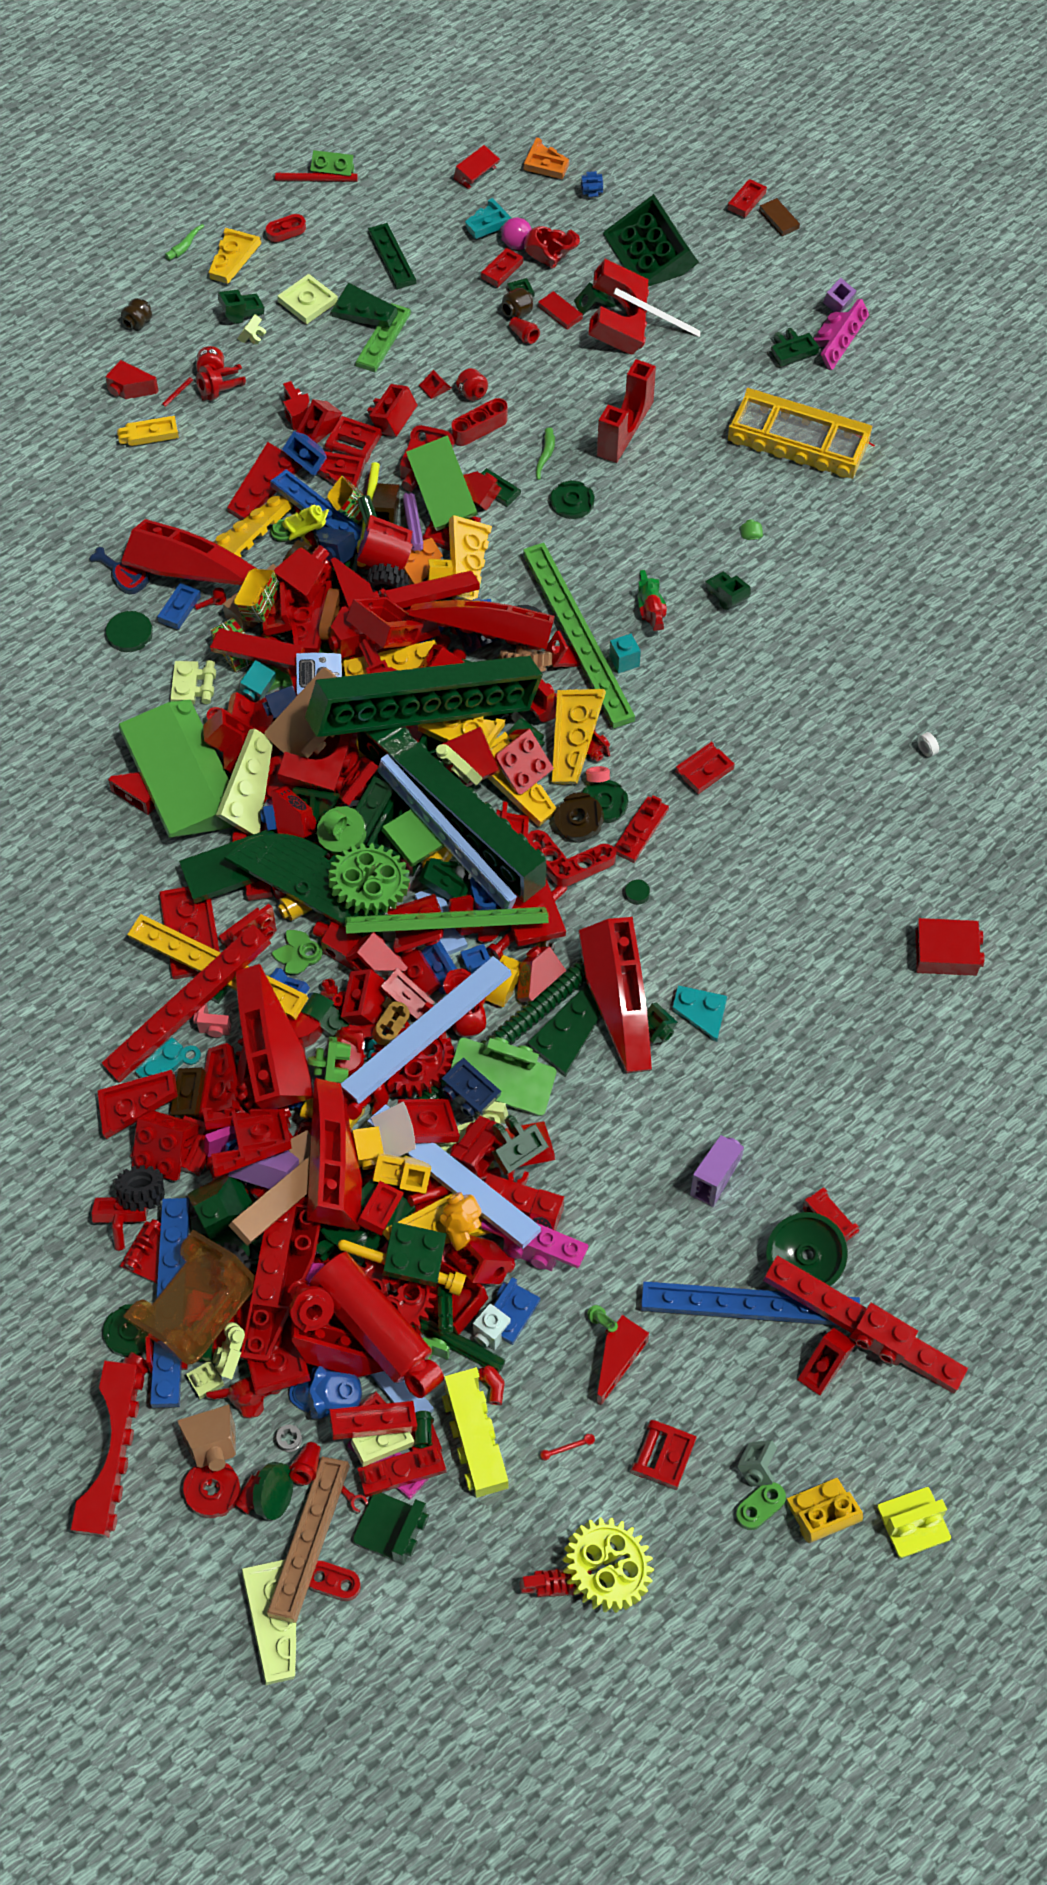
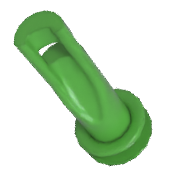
(597, 1315)

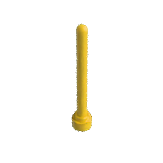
(452, 1282)

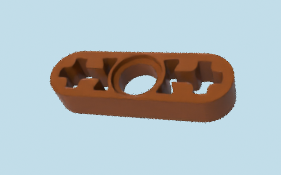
(331, 609)

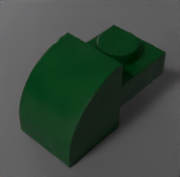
(240, 306)
(728, 590)
(321, 1009)

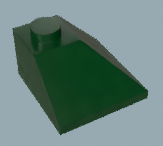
(220, 1203)

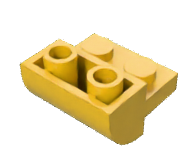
(824, 1510)

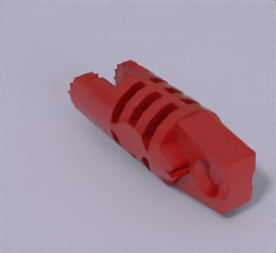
(548, 1583)

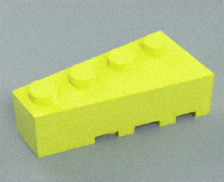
(474, 1433)

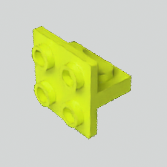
(915, 1522)

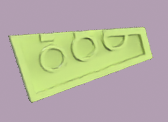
(247, 785)
(273, 1636)

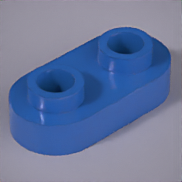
(482, 899)

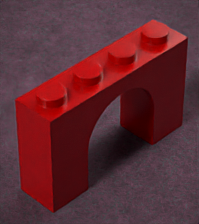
(609, 327)
(619, 425)
(318, 773)

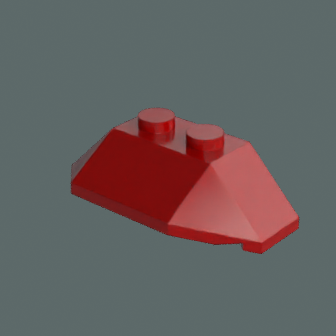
(334, 1349)

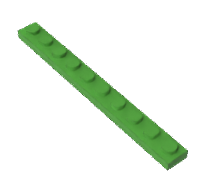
(578, 634)

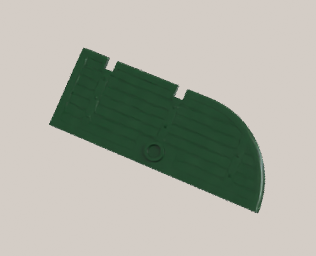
(295, 869)

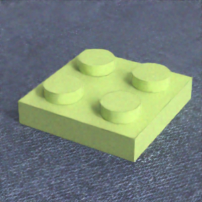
(307, 299)

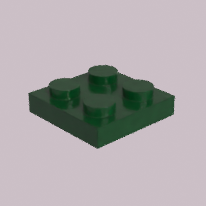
(414, 1254)

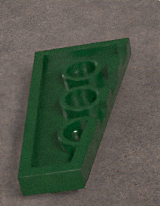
(567, 1031)

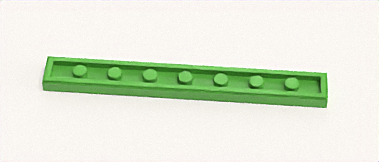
(446, 920)

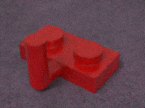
(108, 1210)

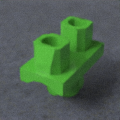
(336, 1050)

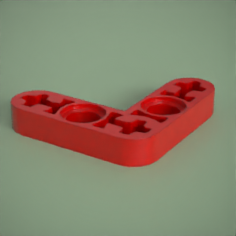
(570, 865)

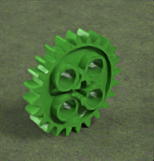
(388, 883)

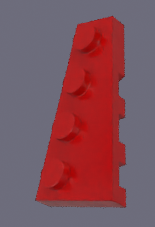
(256, 486)

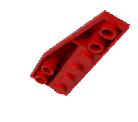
(182, 554)
(489, 619)
(617, 986)
(271, 1045)
(334, 1166)
(284, 1256)

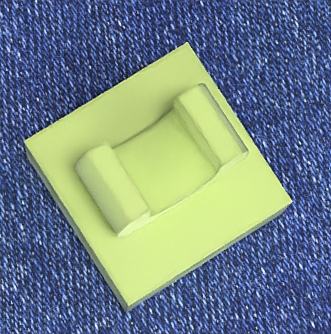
(251, 330)
(497, 1112)
(205, 1379)

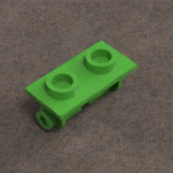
(332, 163)

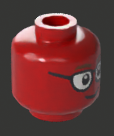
(210, 356)
(472, 384)

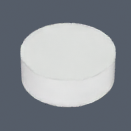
(928, 744)

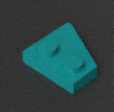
(487, 220)
(701, 1009)

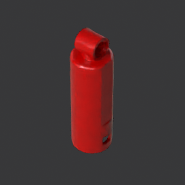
(378, 1325)

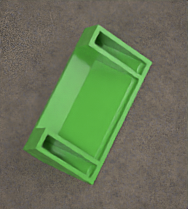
(178, 767)

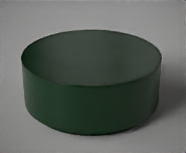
(637, 892)

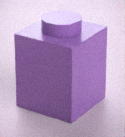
(839, 296)

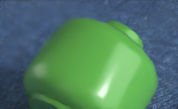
(751, 530)

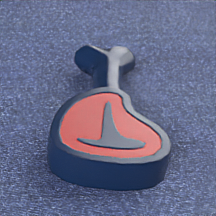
(125, 577)

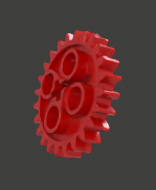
(430, 1068)
(410, 1309)

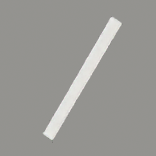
(657, 312)

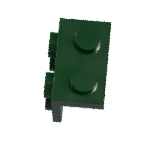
(391, 1527)

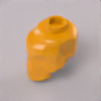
(461, 1218)

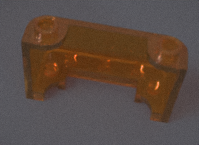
(196, 1300)

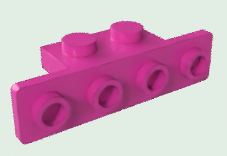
(839, 332)
(544, 1248)

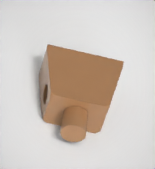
(210, 1437)

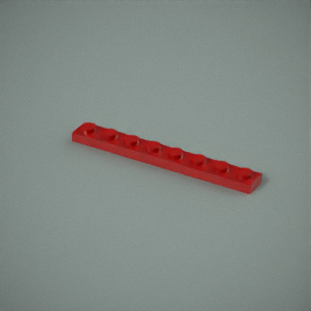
(186, 1003)
(847, 1314)

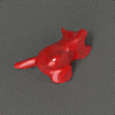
(243, 1397)

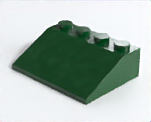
(651, 243)

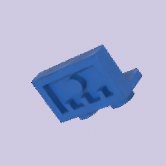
(518, 1306)

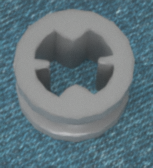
(294, 1432)

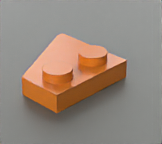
(546, 161)
(418, 561)

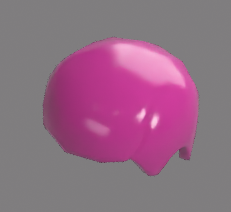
(514, 233)

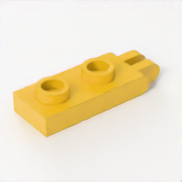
(148, 431)

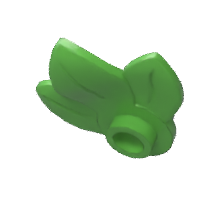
(295, 952)

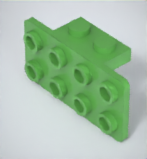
(512, 1070)

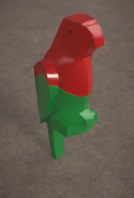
(651, 602)

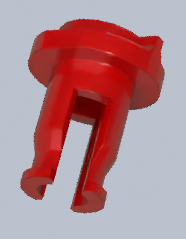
(211, 381)
(310, 1306)

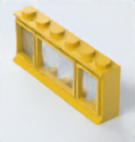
(800, 433)

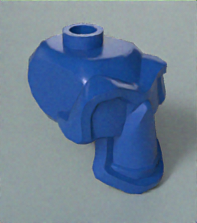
(326, 1392)

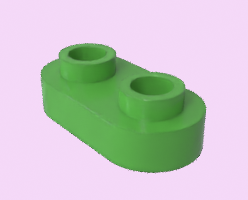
(762, 1505)

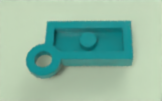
(167, 1058)

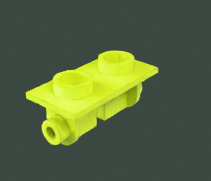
(312, 519)

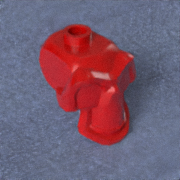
(550, 245)
(473, 1021)
(356, 1038)

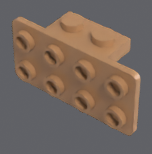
(291, 730)

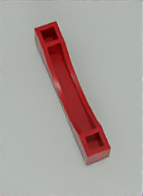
(96, 1508)

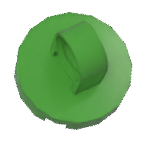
(341, 829)

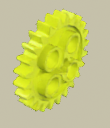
(596, 1540)

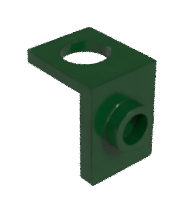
(593, 296)

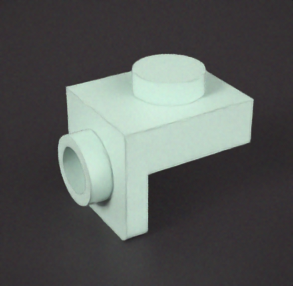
(489, 1327)

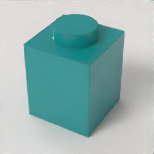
(624, 653)
(257, 681)

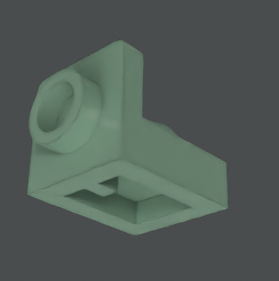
(756, 1461)

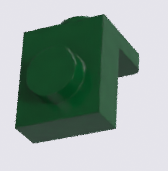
(660, 1023)

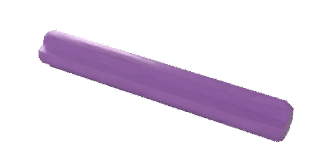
(413, 521)

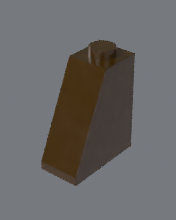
(386, 502)

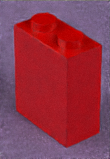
(948, 946)

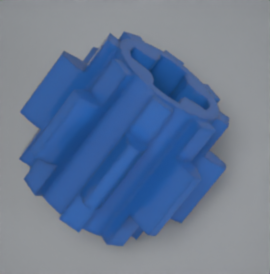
(592, 184)

